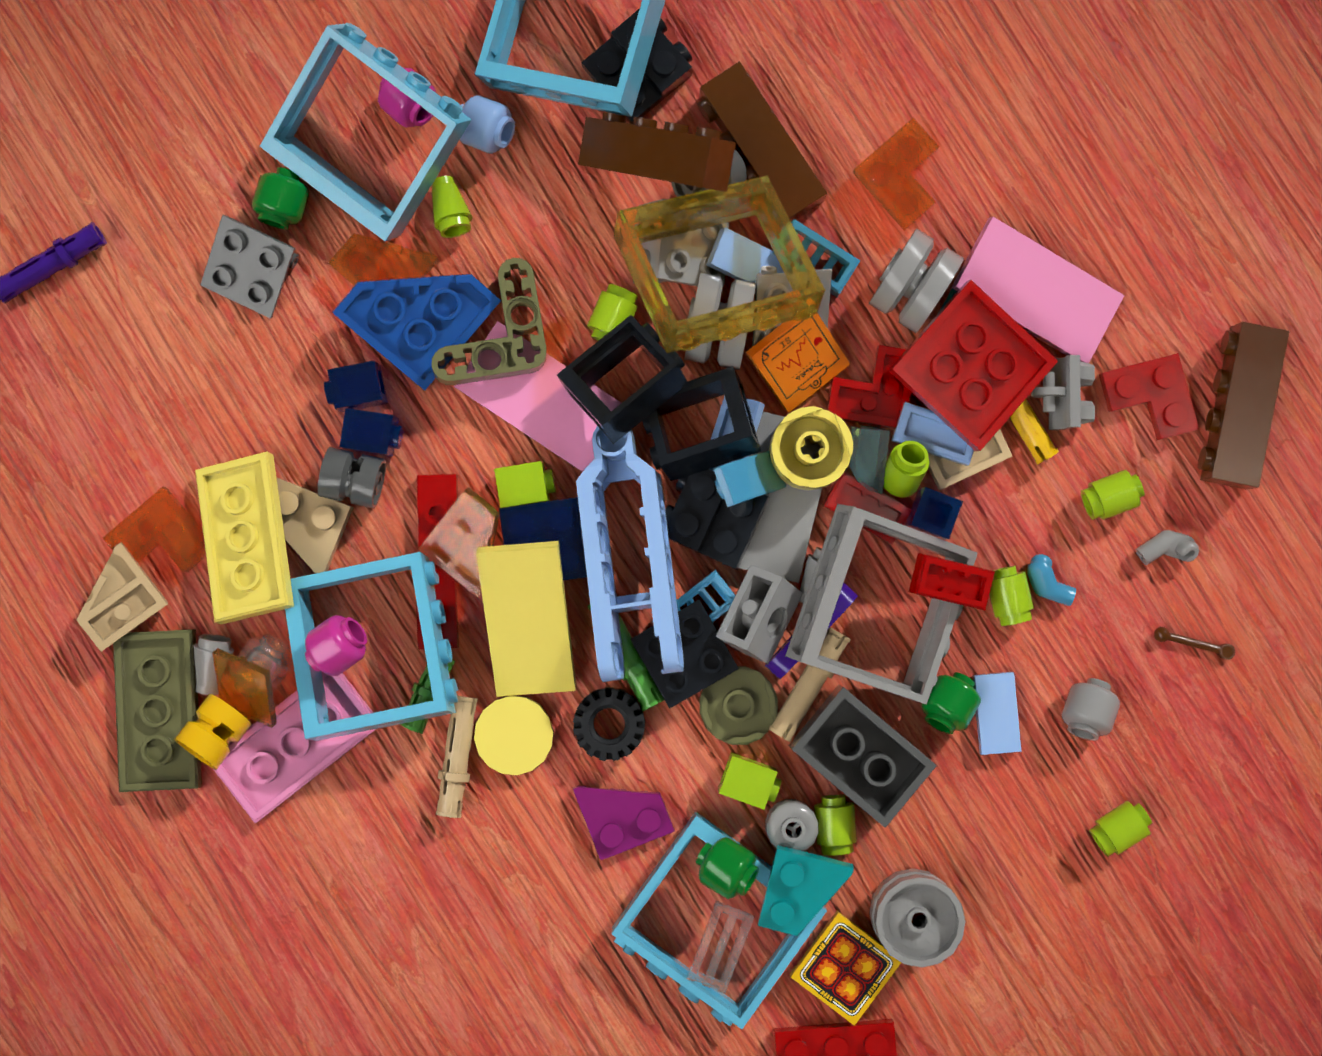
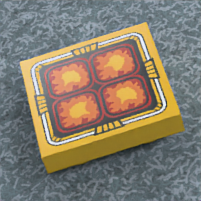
(845, 968)

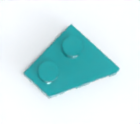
(800, 888)

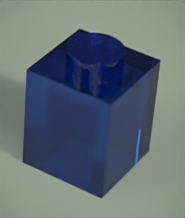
(356, 386)
(370, 432)
(934, 513)

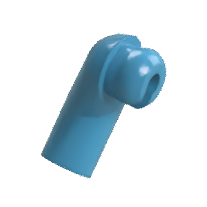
(1044, 581)

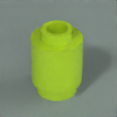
(611, 310)
(906, 468)
(1112, 495)
(1011, 596)
(836, 825)
(1121, 828)

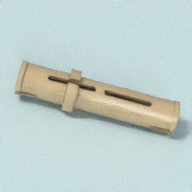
(807, 687)
(455, 763)

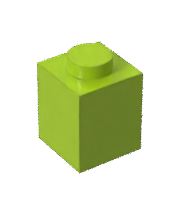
(524, 484)
(749, 781)

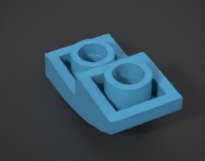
(747, 479)

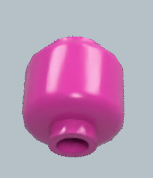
(400, 106)
(335, 645)

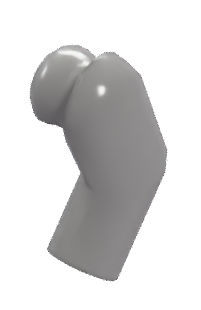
(1169, 544)

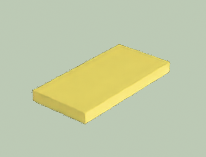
(244, 538)
(526, 618)

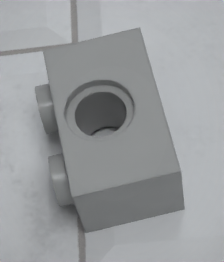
(759, 614)

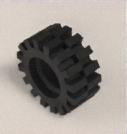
(609, 748)

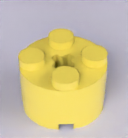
(819, 427)

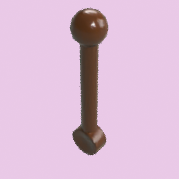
(1224, 651)

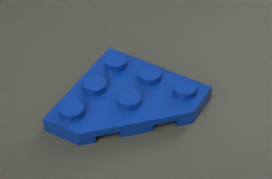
(416, 317)

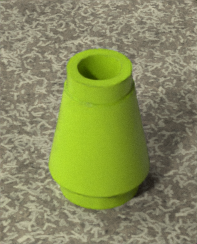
(449, 208)

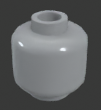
(1090, 709)
(791, 811)

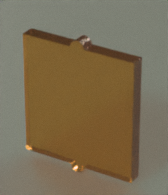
(245, 687)

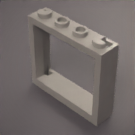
(825, 589)

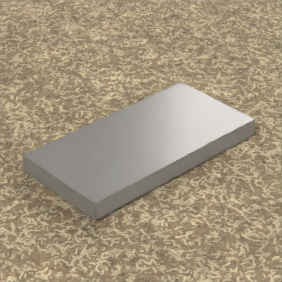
(787, 521)

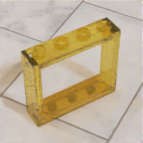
(706, 210)

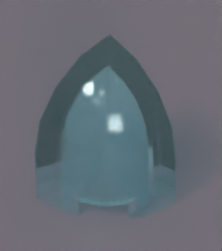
(869, 456)

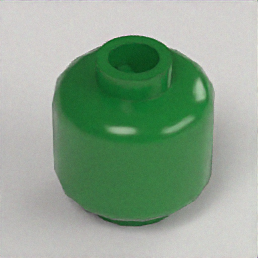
(280, 198)
(951, 703)
(727, 868)

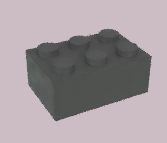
(862, 755)

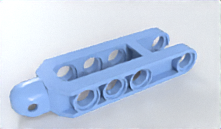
(616, 464)

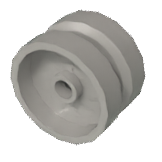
(915, 280)
(708, 301)
(934, 933)

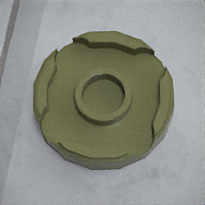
(739, 707)

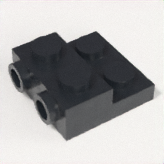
(665, 69)
(707, 524)

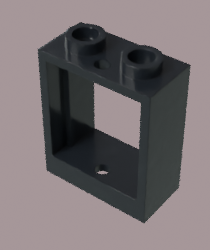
(604, 357)
(712, 452)

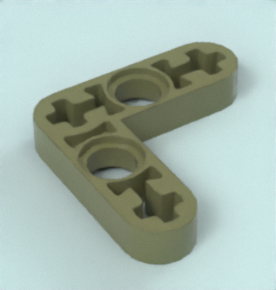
(506, 347)

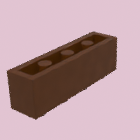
(760, 139)
(657, 153)
(1243, 405)

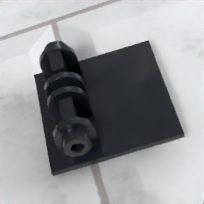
(703, 654)

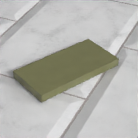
(152, 706)

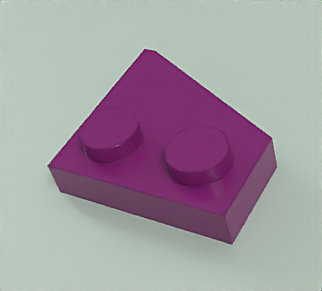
(622, 818)

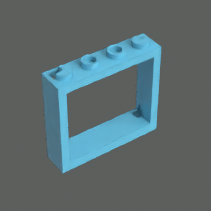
(621, 100)
(326, 178)
(437, 650)
(665, 965)

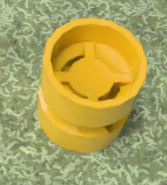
(208, 745)

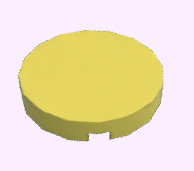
(513, 735)

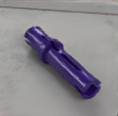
(57, 257)

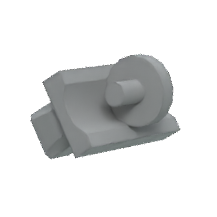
(1063, 396)

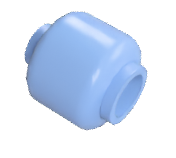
(489, 126)

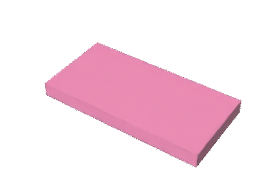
(1040, 290)
(538, 404)
(278, 760)

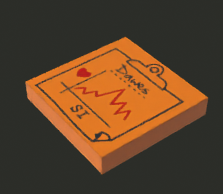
(797, 360)

